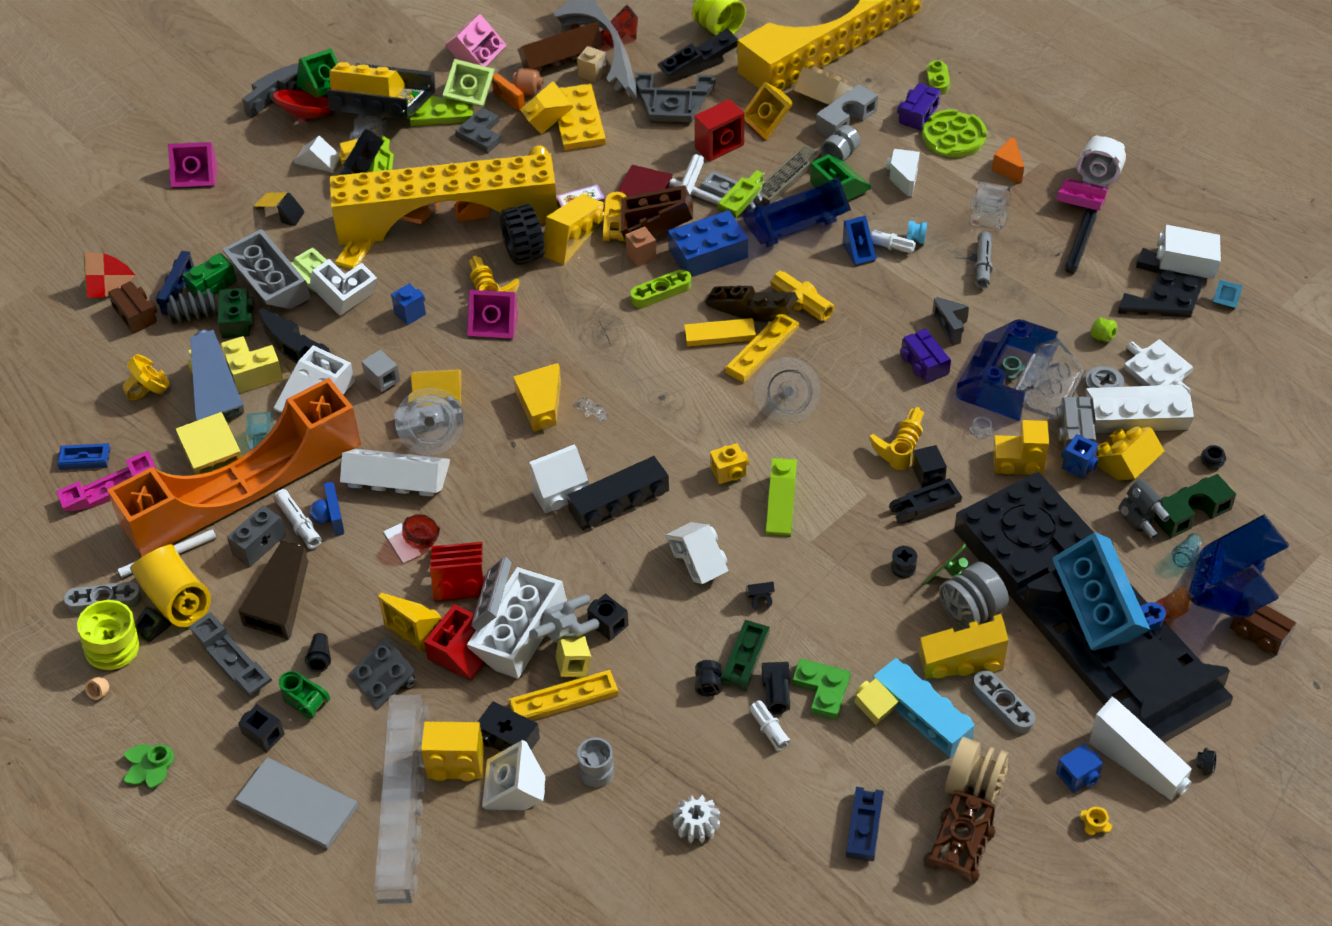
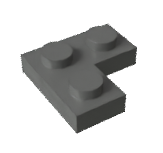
(477, 130)

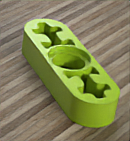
(646, 293)

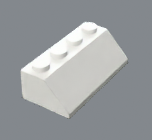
(1142, 406)
(393, 470)
(506, 639)

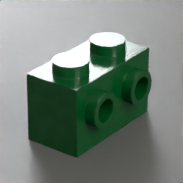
(235, 313)

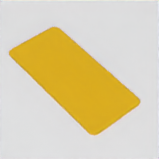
(270, 199)

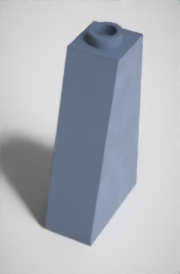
(212, 379)

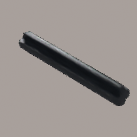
(1080, 240)

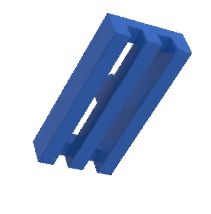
(83, 459)

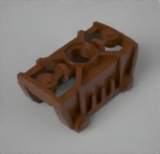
(975, 843)

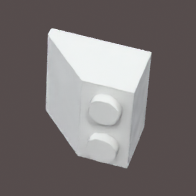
(556, 477)

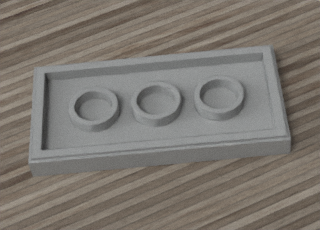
(297, 803)

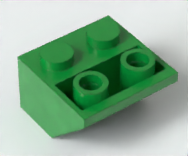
(829, 167)

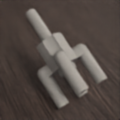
(562, 622)

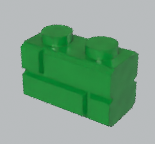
(212, 274)

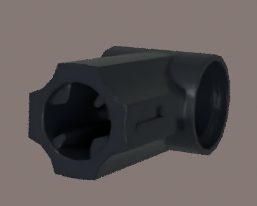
(776, 681)

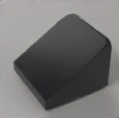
(290, 210)
(151, 623)

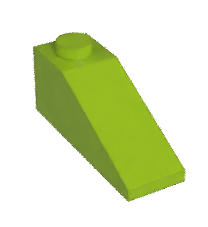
(781, 496)

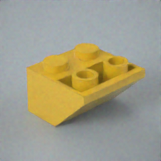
(1128, 452)

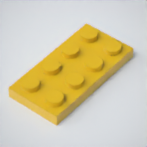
(582, 124)

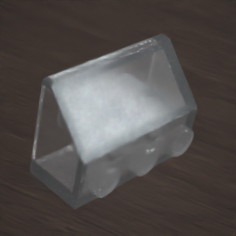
(1049, 378)

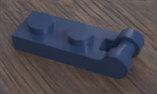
(864, 824)

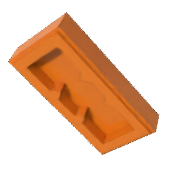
(508, 92)

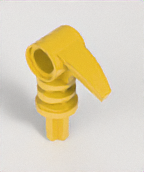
(483, 277)
(900, 450)

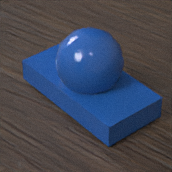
(326, 510)

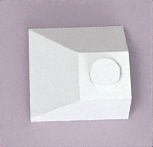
(513, 780)

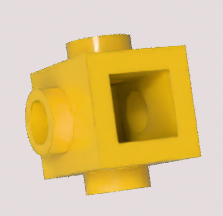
(728, 463)

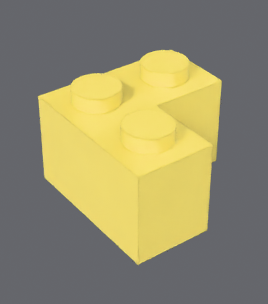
(251, 368)

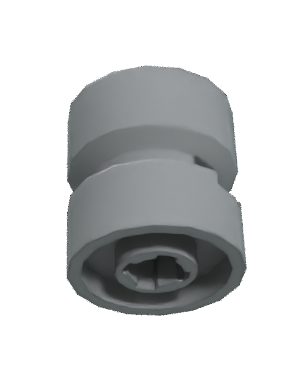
(841, 143)
(595, 762)

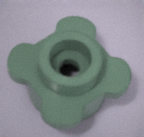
(1012, 367)

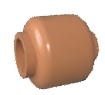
(528, 81)

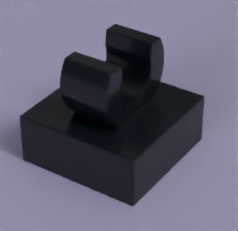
(760, 590)

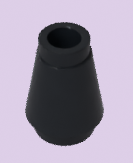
(318, 653)

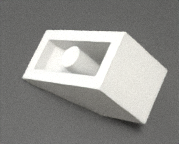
(904, 169)

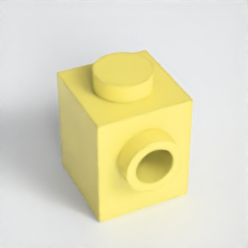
(573, 656)
(875, 700)

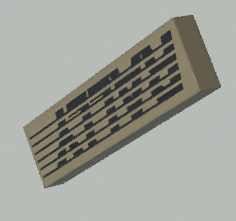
(788, 173)

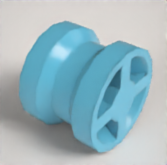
(917, 232)

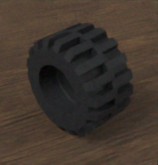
(522, 234)

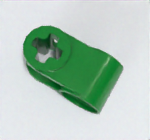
(306, 696)

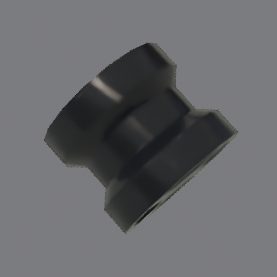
(899, 566)

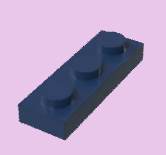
(174, 281)

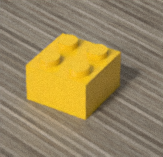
(453, 750)

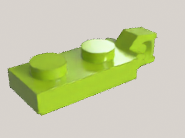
(383, 159)
(742, 194)

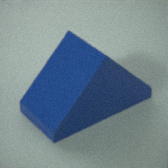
(858, 240)

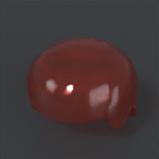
(420, 531)

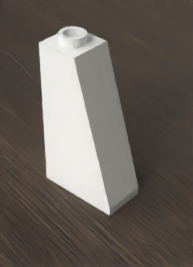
(1139, 750)

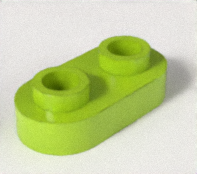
(938, 76)

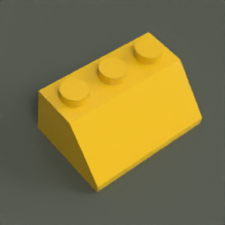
(366, 80)

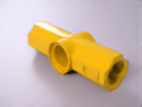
(806, 293)

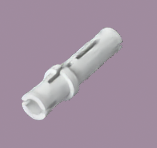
(301, 525)

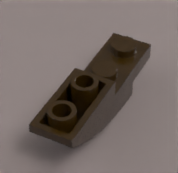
(746, 303)

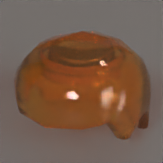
(1176, 603)

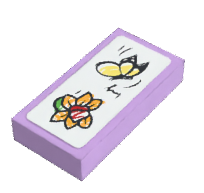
(591, 191)

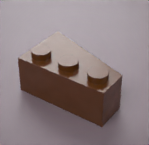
(656, 210)

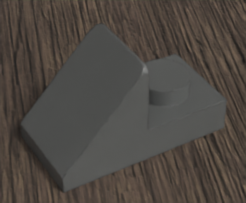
(950, 318)

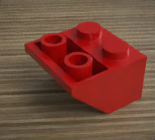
(449, 643)

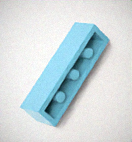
(925, 708)

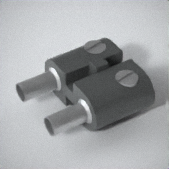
(1141, 505)

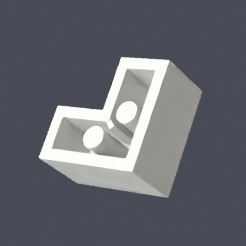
(340, 289)
(700, 551)

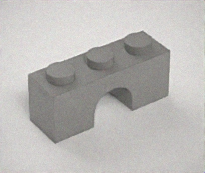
(856, 102)

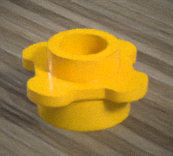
(1098, 814)

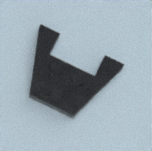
(1172, 292)

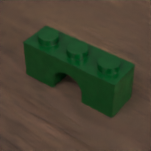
(1208, 495)

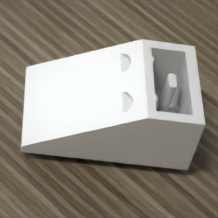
(313, 368)

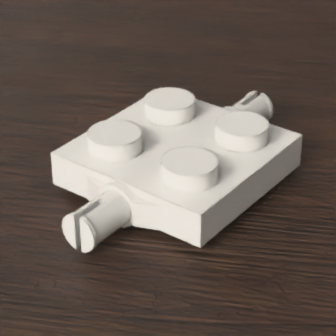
(1157, 365)

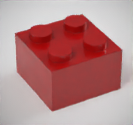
(719, 130)

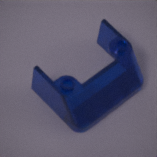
(797, 212)
(984, 382)
(1231, 567)

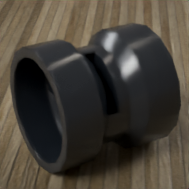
(708, 677)

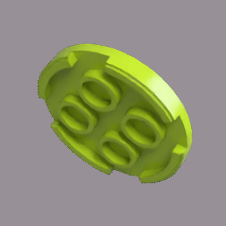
(954, 133)

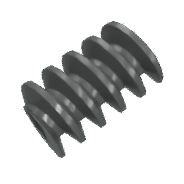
(191, 306)

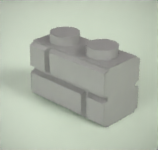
(1075, 418)

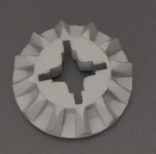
(1101, 374)

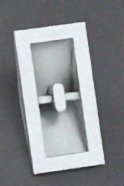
(318, 155)

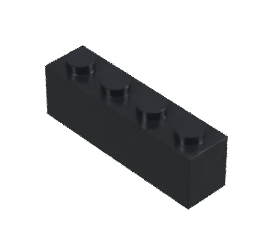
(618, 493)

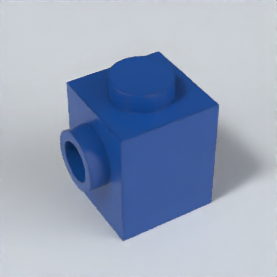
(408, 304)
(1079, 768)

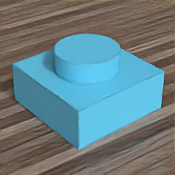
(1227, 293)

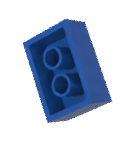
(708, 243)

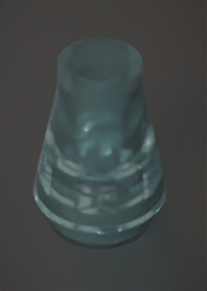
(1187, 551)

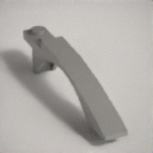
(587, 12)

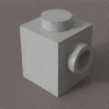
(380, 370)

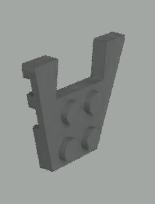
(673, 103)

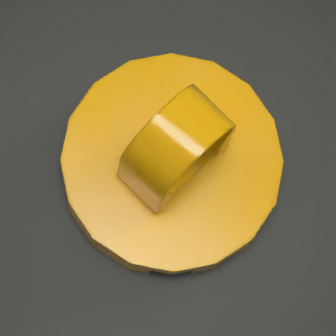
(145, 377)

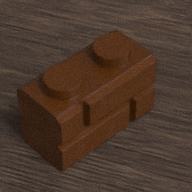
(133, 307)
(1266, 628)

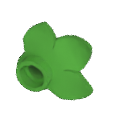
(145, 764)

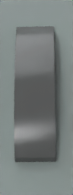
(228, 655)

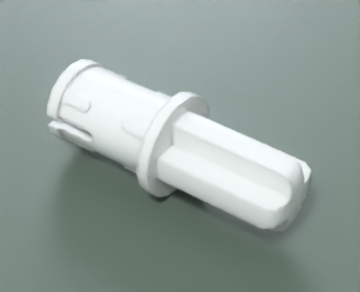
(892, 241)
(769, 726)

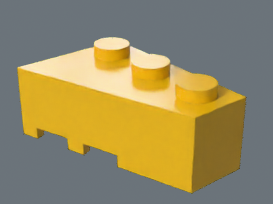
(570, 227)
(964, 651)

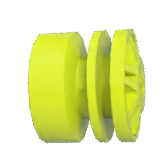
(719, 15)
(108, 634)

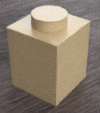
(591, 64)

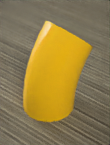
(172, 586)

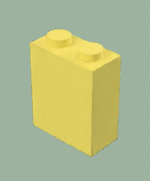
(208, 444)

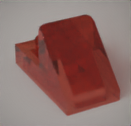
(625, 23)

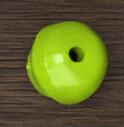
(1104, 330)

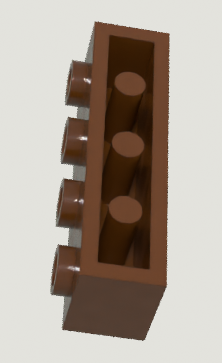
(560, 47)

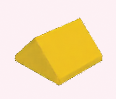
(441, 379)

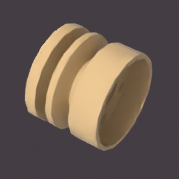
(977, 772)

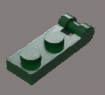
(745, 654)

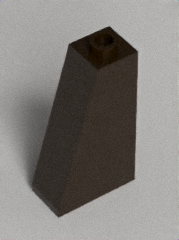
(277, 592)

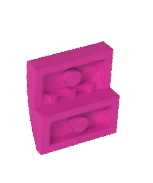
(1082, 194)

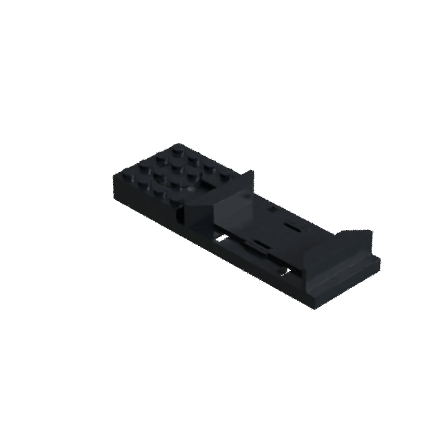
(1018, 537)

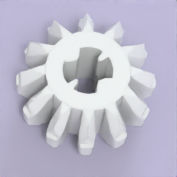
(696, 819)

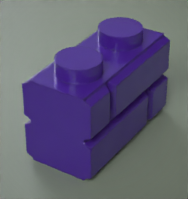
(918, 106)
(925, 356)

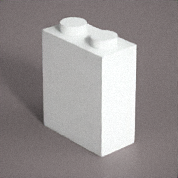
(1189, 251)

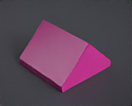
(192, 164)
(492, 314)

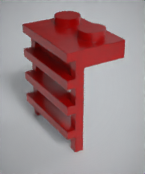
(457, 571)

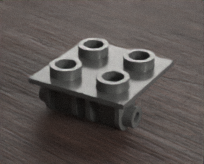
(383, 673)

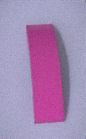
(94, 494)

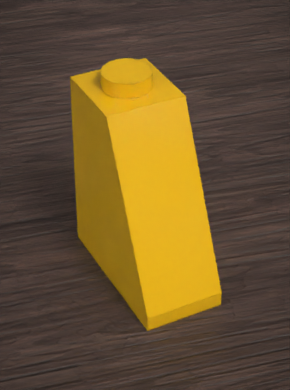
(539, 395)

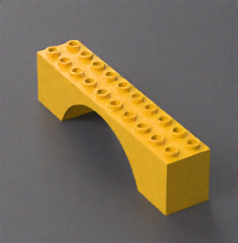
(780, 52)
(373, 201)

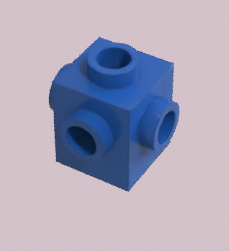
(1080, 456)

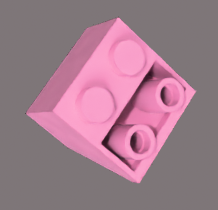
(476, 42)

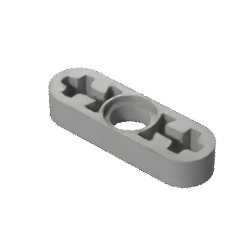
(120, 589)
(1005, 713)

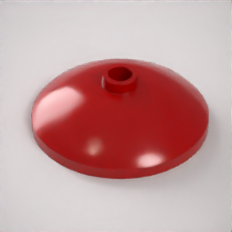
(301, 104)

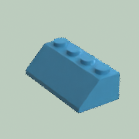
(1100, 592)

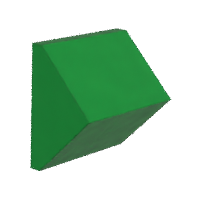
(315, 72)

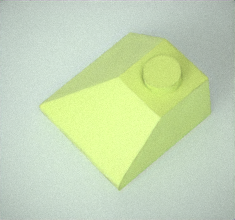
(468, 83)

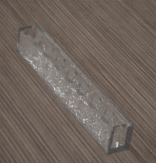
(401, 801)

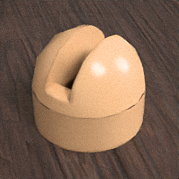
(97, 688)

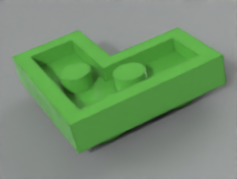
(827, 681)

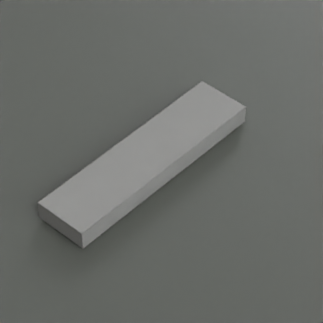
(491, 593)

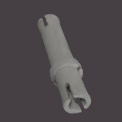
(983, 266)

